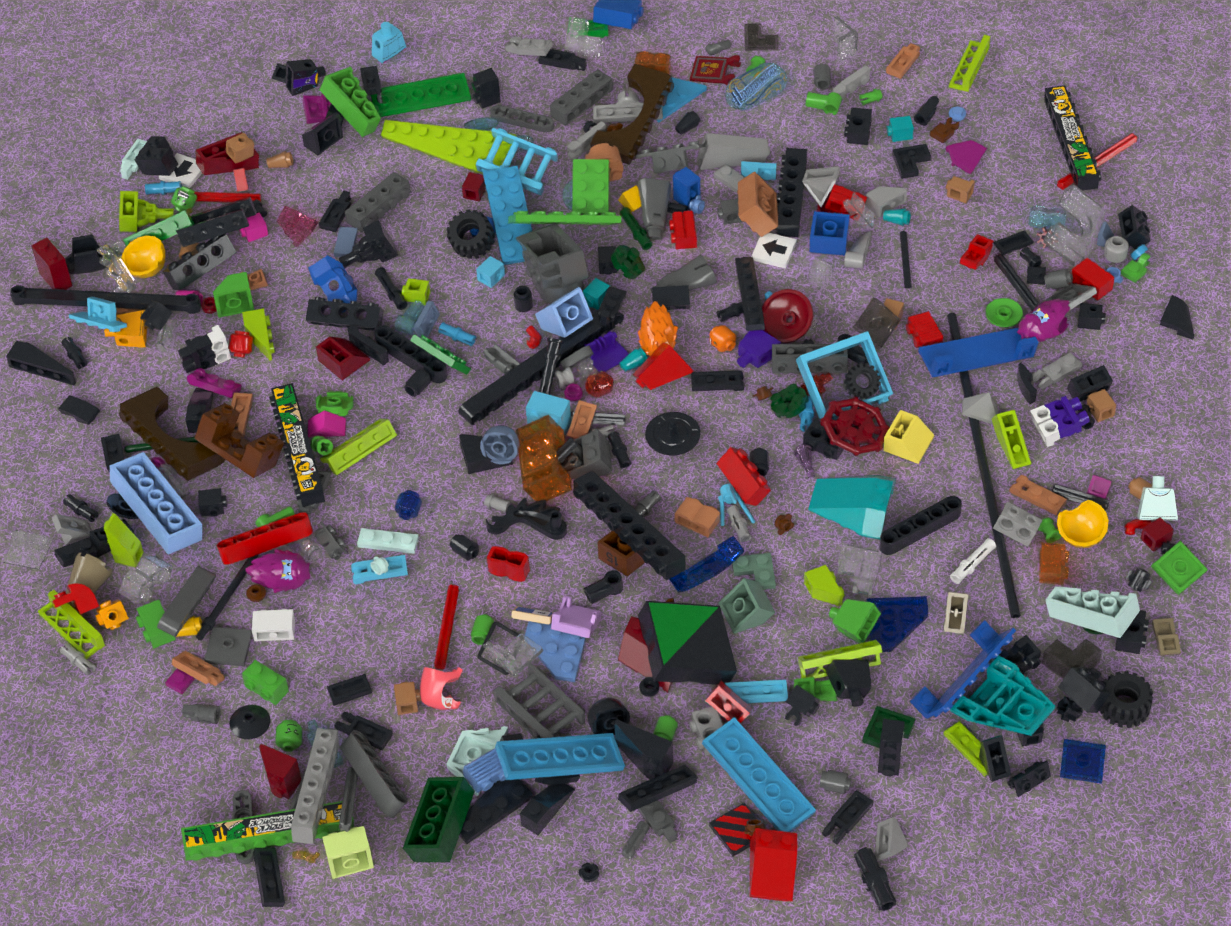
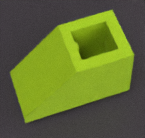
(823, 586)

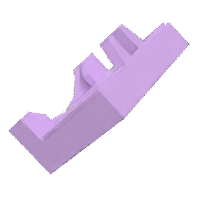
(575, 619)

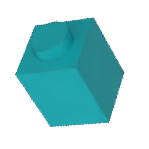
(900, 128)
(595, 293)

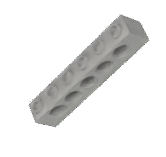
(315, 786)

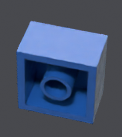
(829, 233)

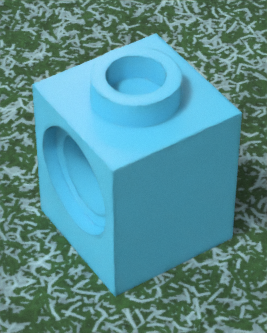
(490, 271)

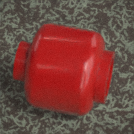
(240, 343)

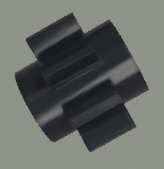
(1139, 579)
(1069, 709)

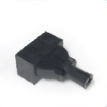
(373, 246)

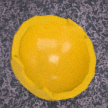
(144, 257)
(1083, 525)

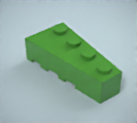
(351, 101)

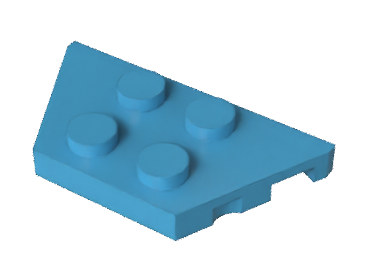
(683, 92)

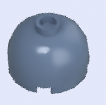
(500, 444)

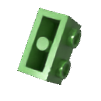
(148, 619)
(265, 682)

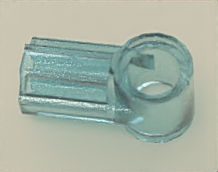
(406, 322)

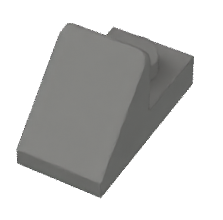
(71, 528)

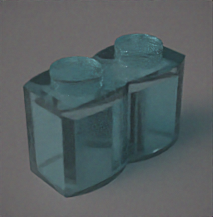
(1041, 216)

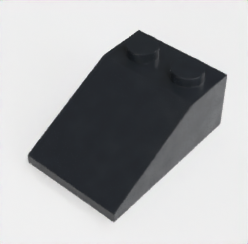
(646, 750)

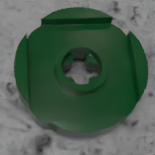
(628, 261)
(792, 394)

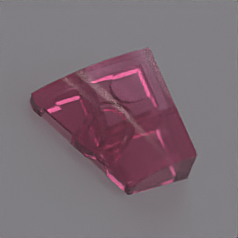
(293, 223)

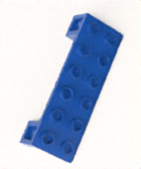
(977, 352)
(991, 643)

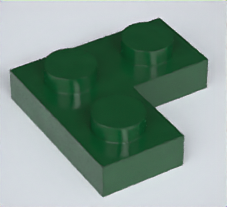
(873, 732)

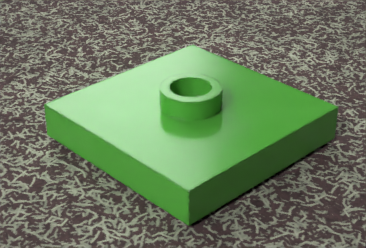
(1179, 568)

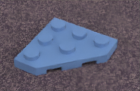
(561, 650)

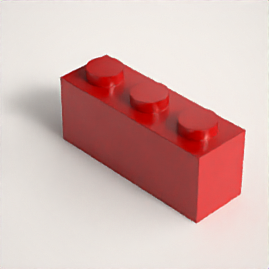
(743, 476)

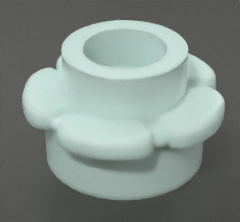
(379, 565)

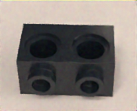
(1089, 382)
(819, 441)

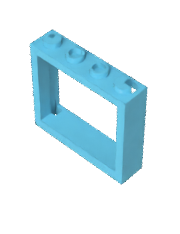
(873, 360)

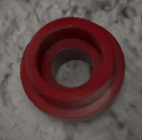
(208, 305)

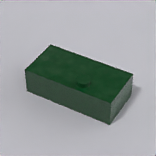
(438, 819)

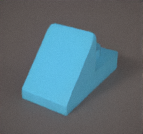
(765, 170)

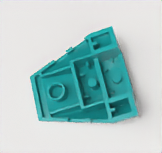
(854, 502)
(1005, 701)

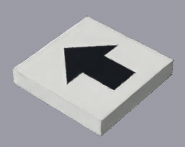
(186, 171)
(774, 250)

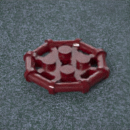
(856, 417)

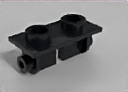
(1033, 776)

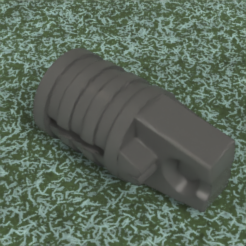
(202, 713)

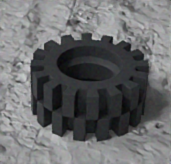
(865, 370)

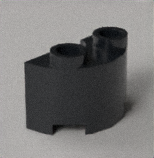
(1023, 654)

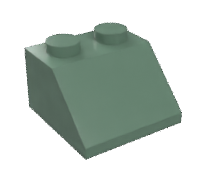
(746, 606)

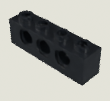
(174, 271)
(318, 305)

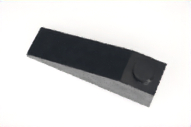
(32, 360)

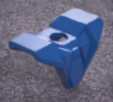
(330, 269)

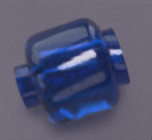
(408, 505)

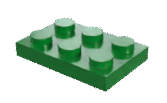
(441, 353)

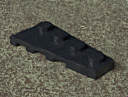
(494, 806)

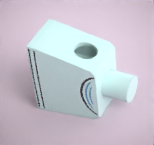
(1157, 501)

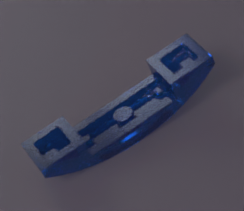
(708, 567)

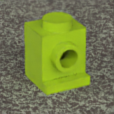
(416, 290)

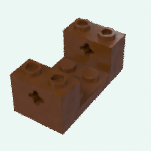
(218, 434)

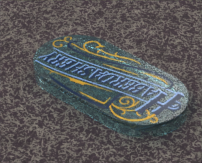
(755, 86)

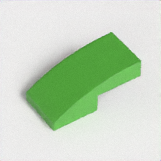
(820, 689)

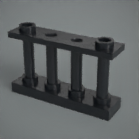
(217, 221)

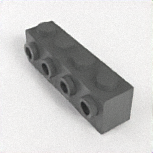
(581, 97)
(378, 201)
(785, 357)

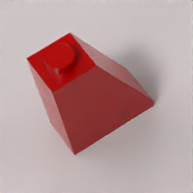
(661, 368)

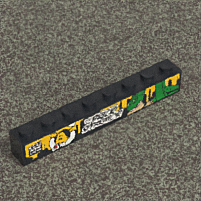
(1072, 138)
(297, 445)

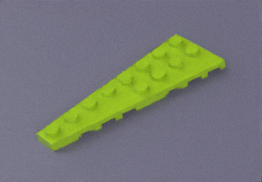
(448, 144)

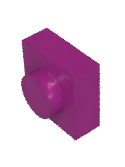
(1099, 486)
(179, 681)

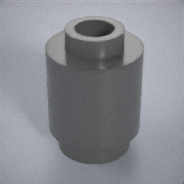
(822, 76)
(1058, 279)
(835, 781)

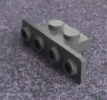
(670, 159)

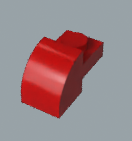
(977, 253)

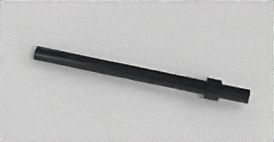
(209, 622)

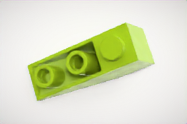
(256, 324)
(123, 543)

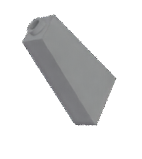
(731, 151)

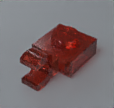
(819, 381)

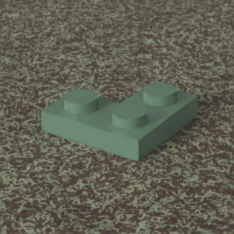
(756, 564)

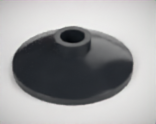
(120, 507)
(249, 728)

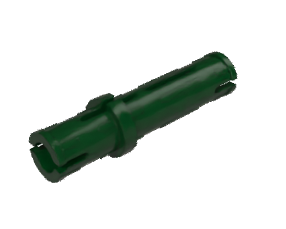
(639, 233)

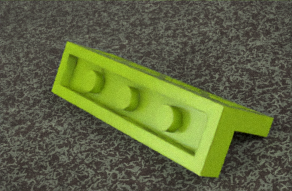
(973, 67)
(359, 446)
(79, 623)
(843, 653)

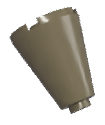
(89, 572)

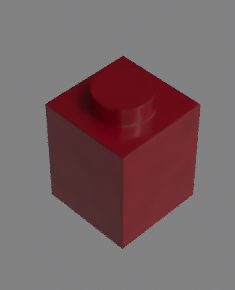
(473, 187)
(1157, 533)

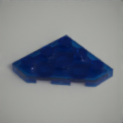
(897, 619)

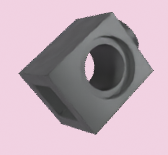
(729, 211)

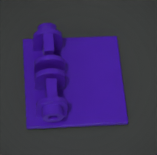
(607, 352)

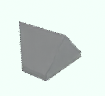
(820, 182)

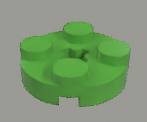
(335, 402)

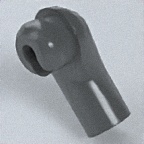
(717, 47)

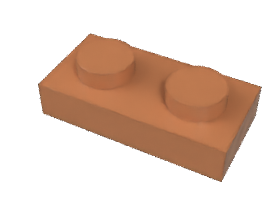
(582, 419)

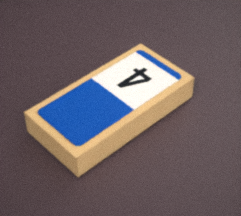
(532, 615)

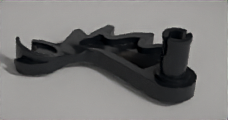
(535, 515)

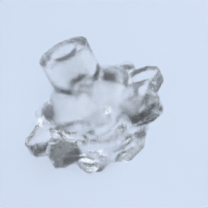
(586, 368)

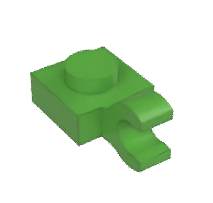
(1136, 270)

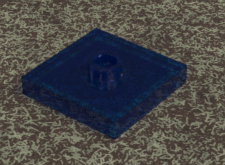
(1082, 761)

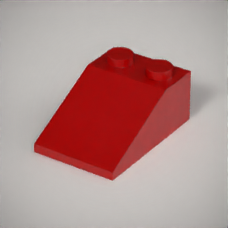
(772, 864)

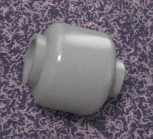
(1116, 249)

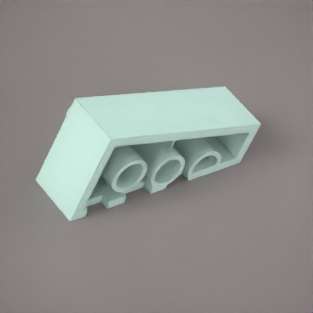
(1093, 610)

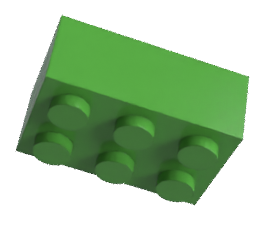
(591, 185)

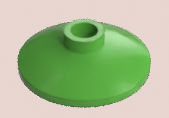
(1003, 306)

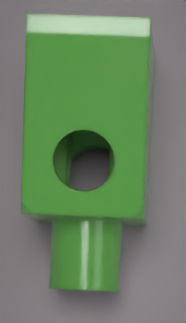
(855, 619)

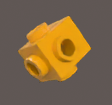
(118, 614)

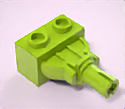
(138, 212)

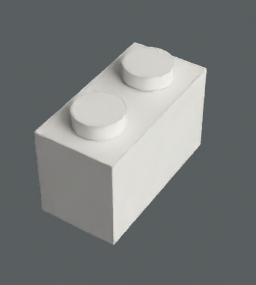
(273, 625)

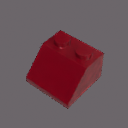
(281, 771)

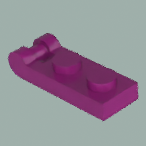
(213, 383)

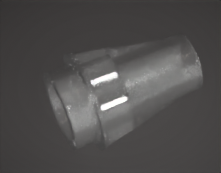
(310, 549)

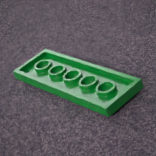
(422, 95)

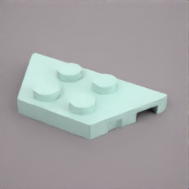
(471, 746)

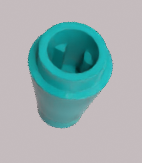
(897, 216)
(633, 360)

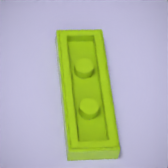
(966, 744)

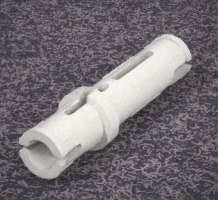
(959, 574)

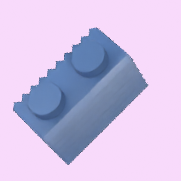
(484, 771)

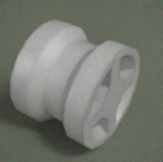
(564, 377)

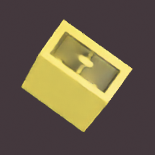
(908, 437)

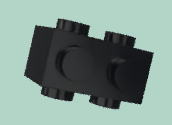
(1134, 227)

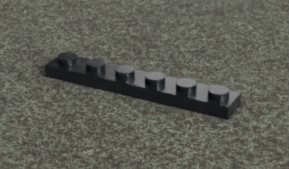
(749, 294)

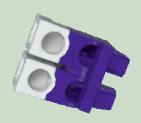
(1059, 419)

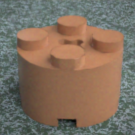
(604, 151)

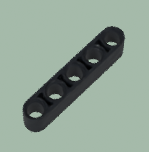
(410, 353)
(920, 525)

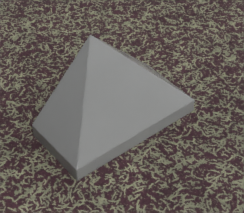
(980, 407)
(889, 839)

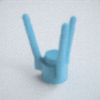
(729, 495)

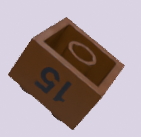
(618, 554)

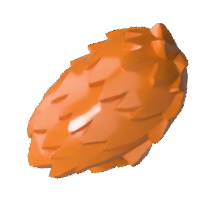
(656, 329)

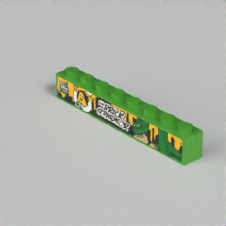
(252, 832)

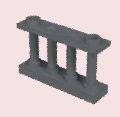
(533, 723)

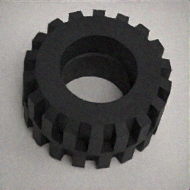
(464, 223)
(1123, 712)

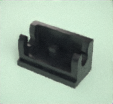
(672, 297)

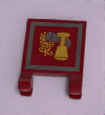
(713, 69)

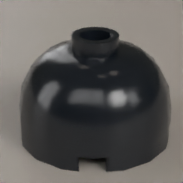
(604, 713)

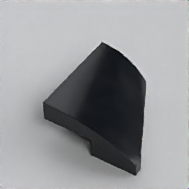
(1178, 318)

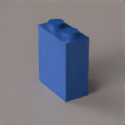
(618, 12)

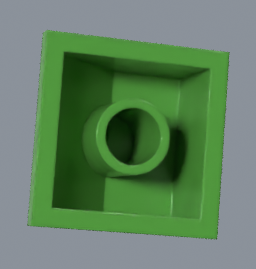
(233, 295)

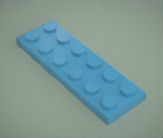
(505, 197)
(559, 756)
(758, 776)

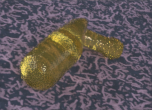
(305, 856)

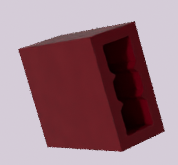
(51, 265)

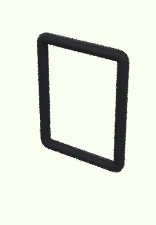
(487, 639)

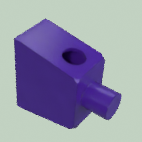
(755, 348)

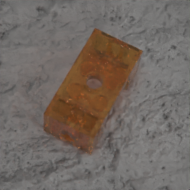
(538, 459)

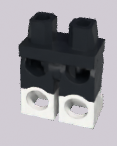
(205, 351)

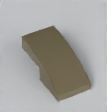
(1166, 637)

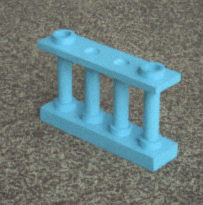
(533, 185)

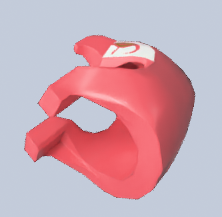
(432, 686)

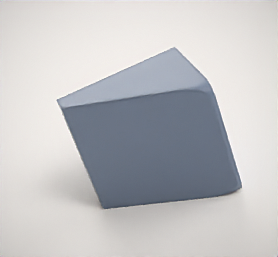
(1104, 234)

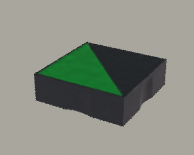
(687, 643)

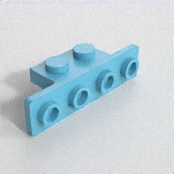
(100, 314)

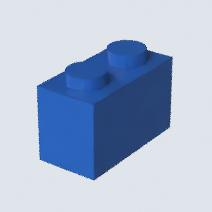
(685, 186)

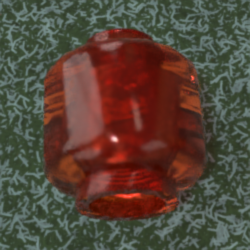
(599, 384)

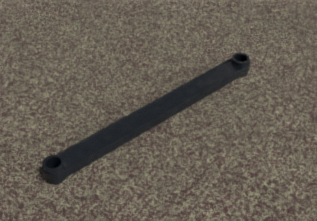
(20, 296)

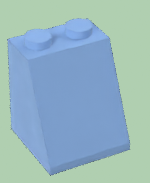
(565, 314)

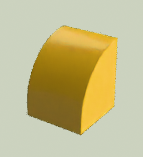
(631, 199)

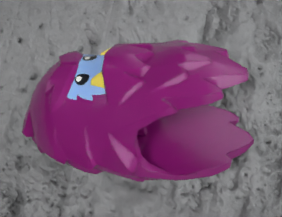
(1045, 320)
(280, 570)

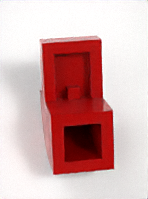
(81, 596)

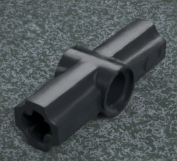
(875, 879)

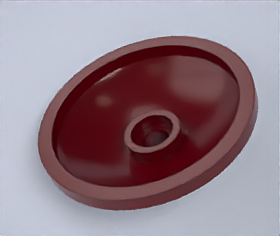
(780, 308)

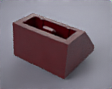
(340, 356)

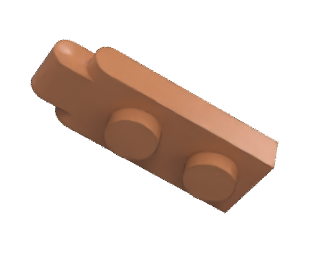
(903, 60)
(198, 668)

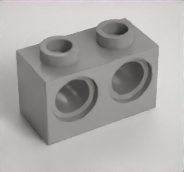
(1017, 524)
(709, 716)

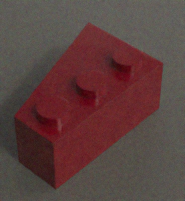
(215, 160)

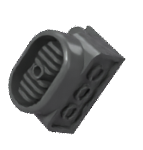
(553, 262)

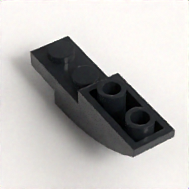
(95, 545)

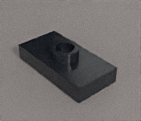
(349, 689)

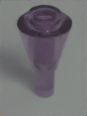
(804, 456)

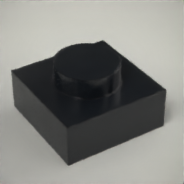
(1036, 275)

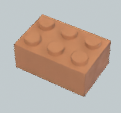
(757, 204)

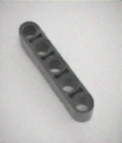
(186, 601)
(373, 774)

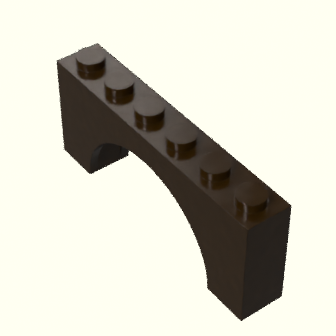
(654, 88)
(186, 458)

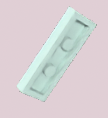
(387, 540)

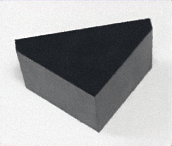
(994, 758)

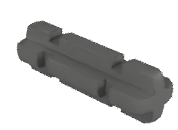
(635, 839)

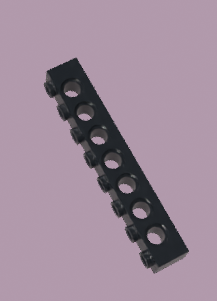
(629, 525)

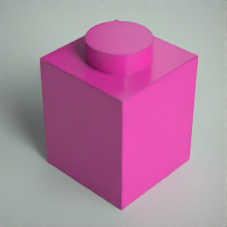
(256, 229)

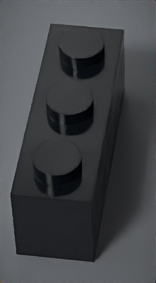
(891, 747)

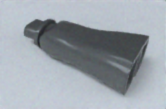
(654, 202)
(694, 273)

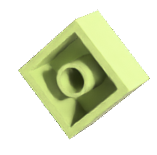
(348, 852)

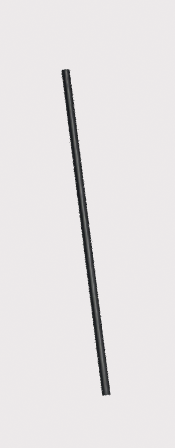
(987, 484)

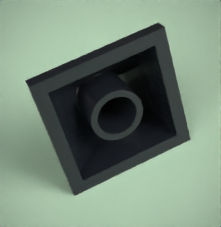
(323, 134)

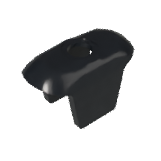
(84, 255)

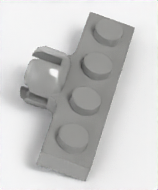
(624, 110)

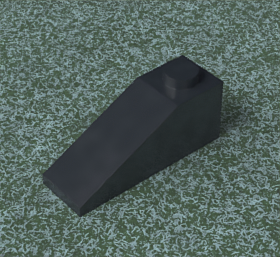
(199, 403)
(544, 807)

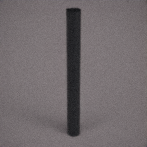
(905, 259)

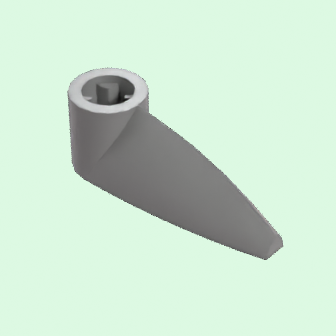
(857, 254)

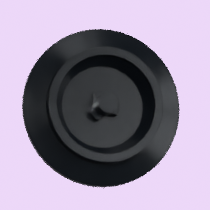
(672, 433)

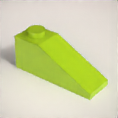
(1011, 438)

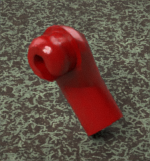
(535, 337)
(1135, 524)

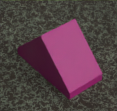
(326, 425)

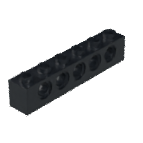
(791, 192)

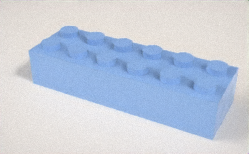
(155, 503)

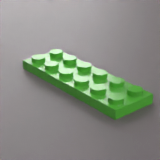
(557, 217)

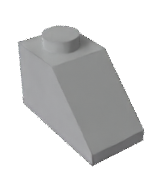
(885, 199)

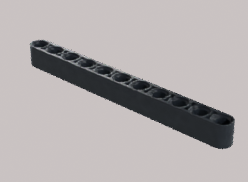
(531, 370)

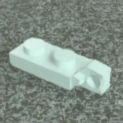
(128, 163)

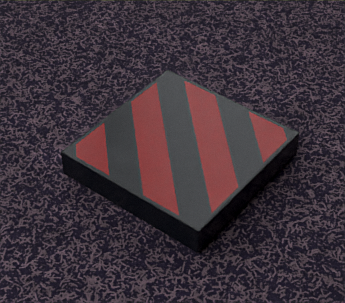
(731, 828)

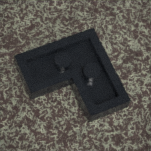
(908, 157)

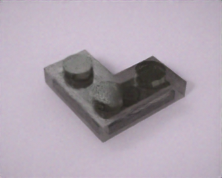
(756, 42)

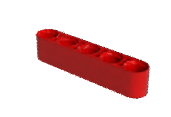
(265, 538)

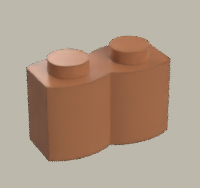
(697, 516)

